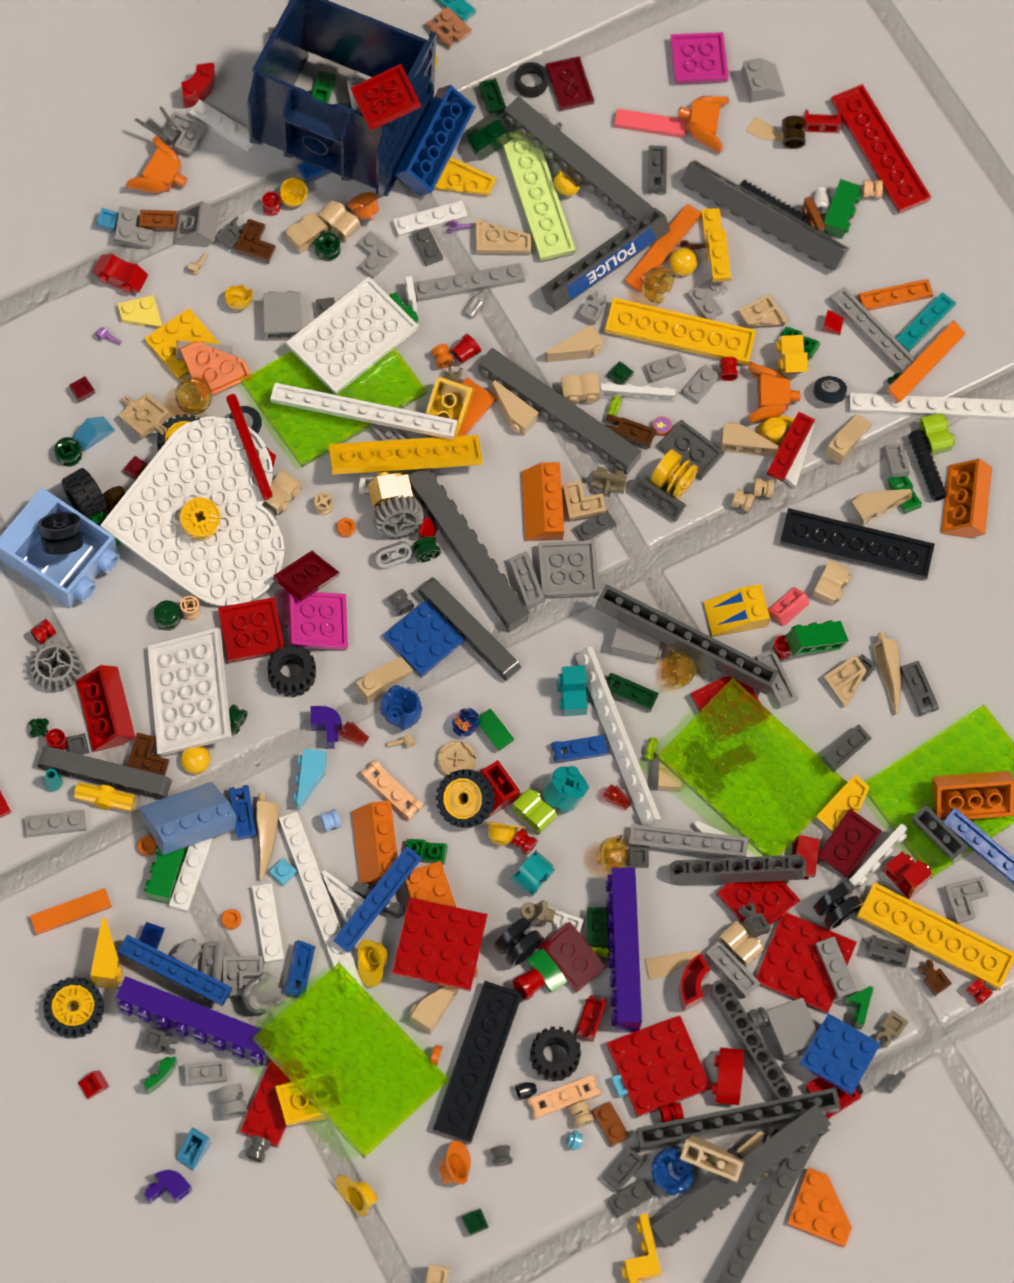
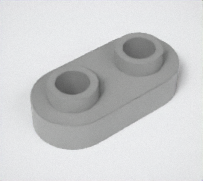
(392, 554)

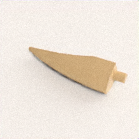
(888, 662)
(266, 824)

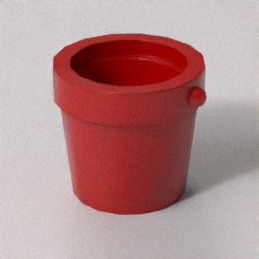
(465, 349)
(528, 983)

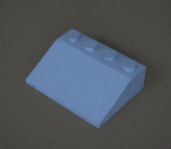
(188, 817)

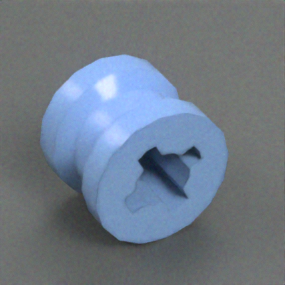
(330, 820)

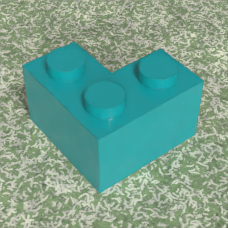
(572, 685)

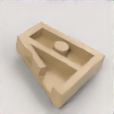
(762, 313)

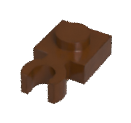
(935, 980)

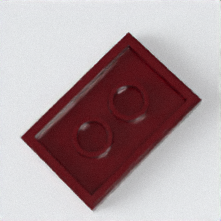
(569, 83)
(306, 576)
(849, 843)
(573, 956)

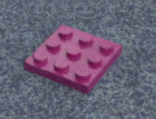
(699, 58)
(319, 621)

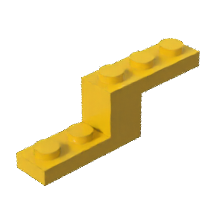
(716, 245)
(647, 1266)

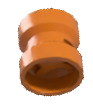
(442, 356)

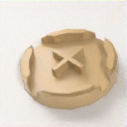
(455, 757)

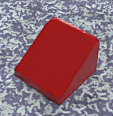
(833, 323)
(427, 529)
(93, 1084)

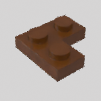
(251, 245)
(142, 757)

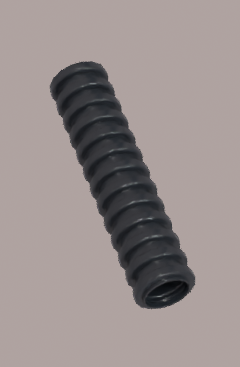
(782, 205)
(927, 465)

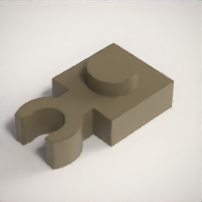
(892, 1027)

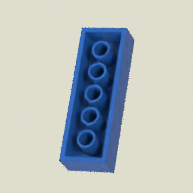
(434, 140)

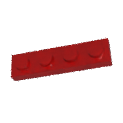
(790, 446)

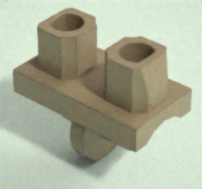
(608, 481)
(537, 913)

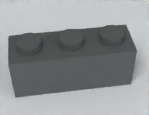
(939, 834)

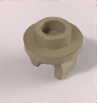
(452, 375)

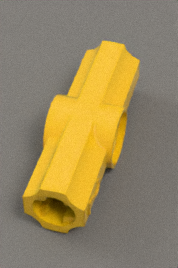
(104, 797)

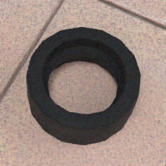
(527, 91)

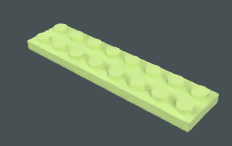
(538, 198)

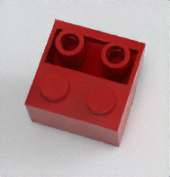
(504, 787)

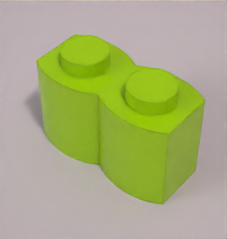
(937, 433)
(534, 810)

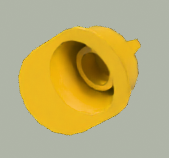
(775, 429)
(501, 833)
(371, 960)
(356, 1194)

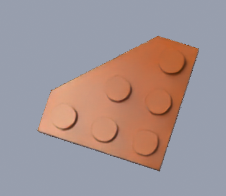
(214, 366)
(820, 1210)

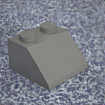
(761, 80)
(196, 225)

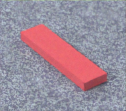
(650, 123)

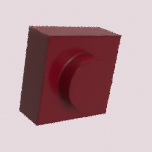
(82, 389)
(135, 467)

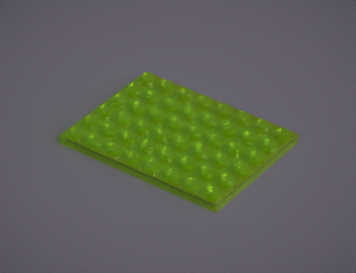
(311, 432)
(751, 770)
(905, 787)
(351, 1060)

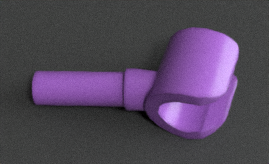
(454, 225)
(103, 332)

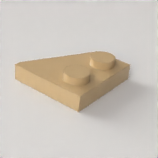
(846, 679)

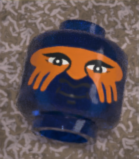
(466, 722)

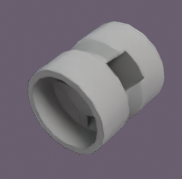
(232, 1101)

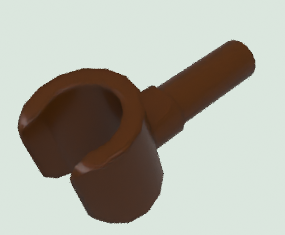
(691, 246)

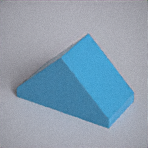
(92, 432)
(194, 1148)

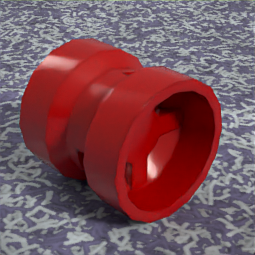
(271, 203)
(728, 368)
(43, 631)
(781, 642)
(55, 736)
(524, 841)
(975, 988)
(672, 1112)

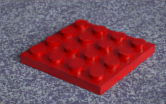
(440, 944)
(794, 964)
(658, 1066)

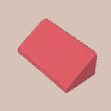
(789, 606)

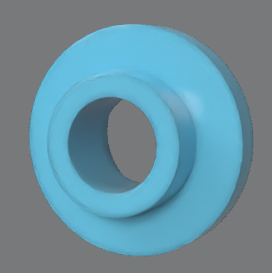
(574, 1140)

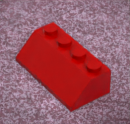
(105, 708)

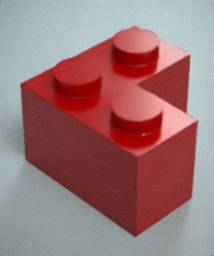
(908, 875)

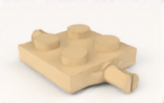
(144, 415)

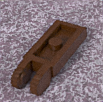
(632, 430)

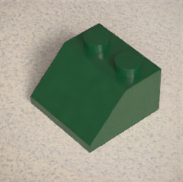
(488, 135)

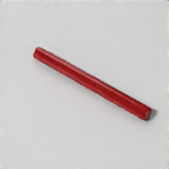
(249, 447)

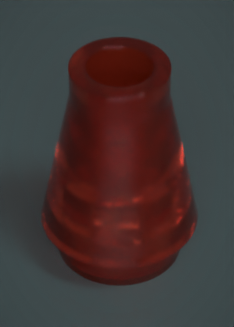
(354, 733)
(617, 797)

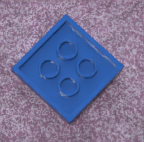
(423, 638)
(839, 1054)

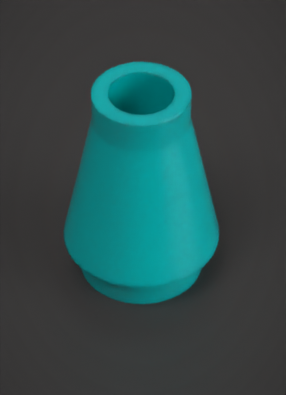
(52, 780)

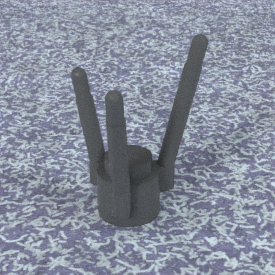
(168, 134)

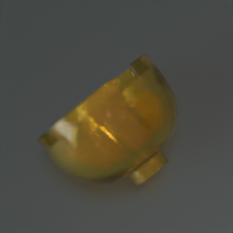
(656, 283)
(193, 395)
(678, 669)
(612, 853)

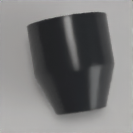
(525, 1090)

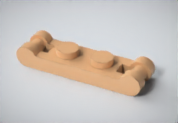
(391, 790)
(564, 1097)

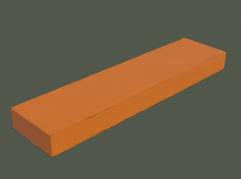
(896, 295)
(70, 911)

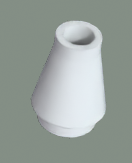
(821, 200)

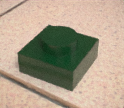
(620, 373)
(475, 1222)

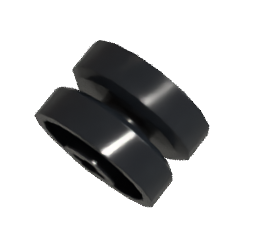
(60, 533)
(838, 905)
(518, 942)

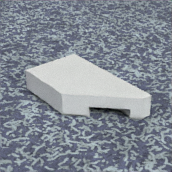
(410, 292)
(562, 918)

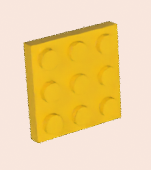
(181, 328)

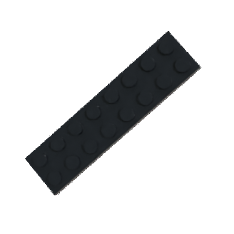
(857, 543)
(477, 1062)

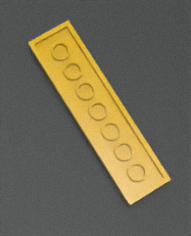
(680, 331)
(405, 454)
(936, 936)

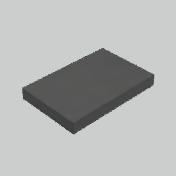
(692, 447)

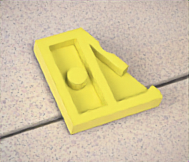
(140, 312)

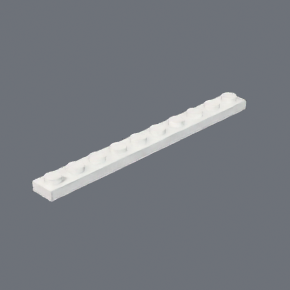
(932, 405)
(364, 411)
(618, 738)
(316, 891)

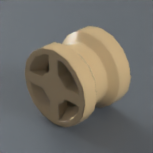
(323, 499)

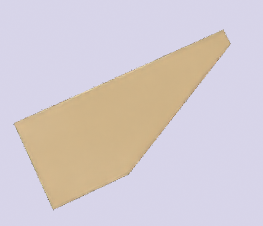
(764, 130)
(665, 965)

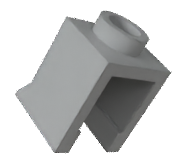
(189, 952)

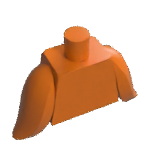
(703, 119)
(161, 171)
(773, 393)

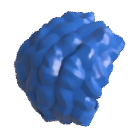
(401, 707)
(668, 1171)

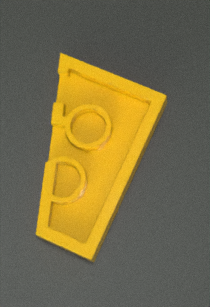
(465, 179)
(849, 797)

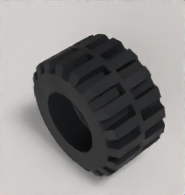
(84, 493)
(286, 656)
(555, 1037)

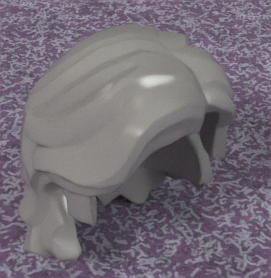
(263, 994)

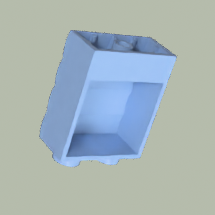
(65, 575)

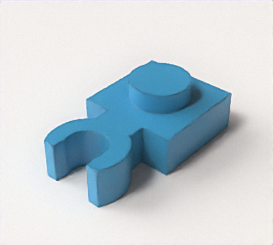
(107, 219)

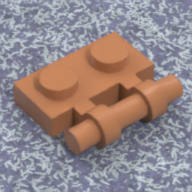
(451, 24)

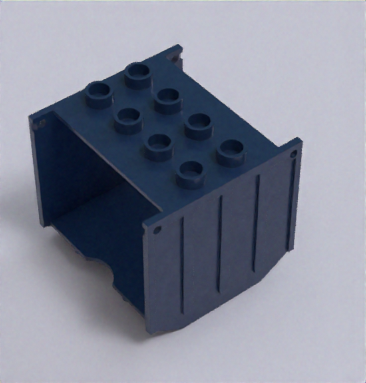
(332, 133)

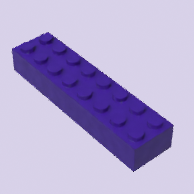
(624, 956)
(190, 1020)

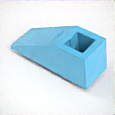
(312, 772)

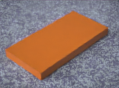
(480, 404)

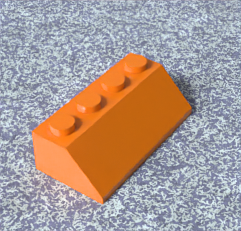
(967, 499)
(543, 502)
(974, 794)
(374, 840)

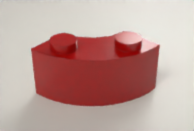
(199, 85)
(119, 273)
(690, 983)
(729, 1076)

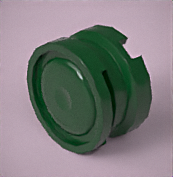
(327, 246)
(68, 451)
(426, 549)
(167, 615)
(237, 718)

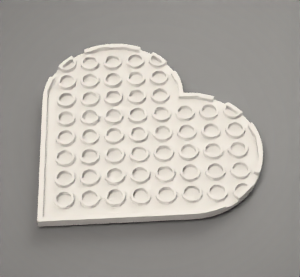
(208, 463)

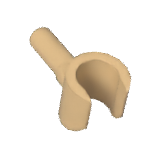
(194, 268)
(406, 739)

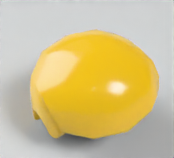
(565, 185)
(293, 192)
(683, 261)
(238, 297)
(195, 760)

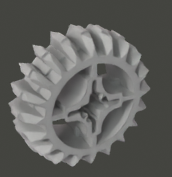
(398, 517)
(40, 661)

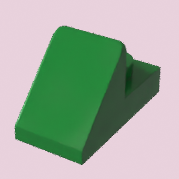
(860, 1001)

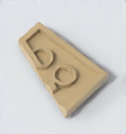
(498, 240)

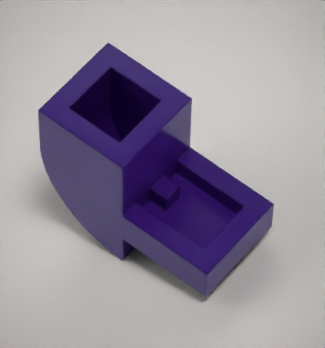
(326, 719)
(169, 1182)

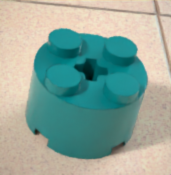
(565, 788)
(532, 873)

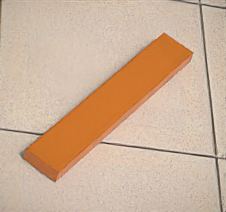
(664, 246)
(925, 361)

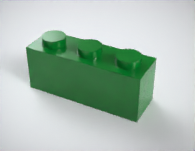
(842, 208)
(816, 637)
(164, 875)

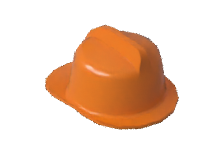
(364, 205)
(456, 1164)

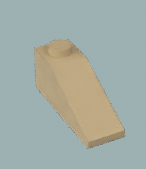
(579, 346)
(517, 412)
(741, 439)
(847, 439)
(877, 503)
(382, 679)
(432, 1008)
(711, 1158)

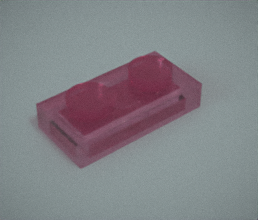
(281, 599)

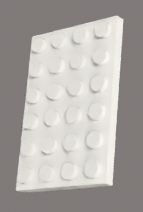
(352, 335)
(189, 692)

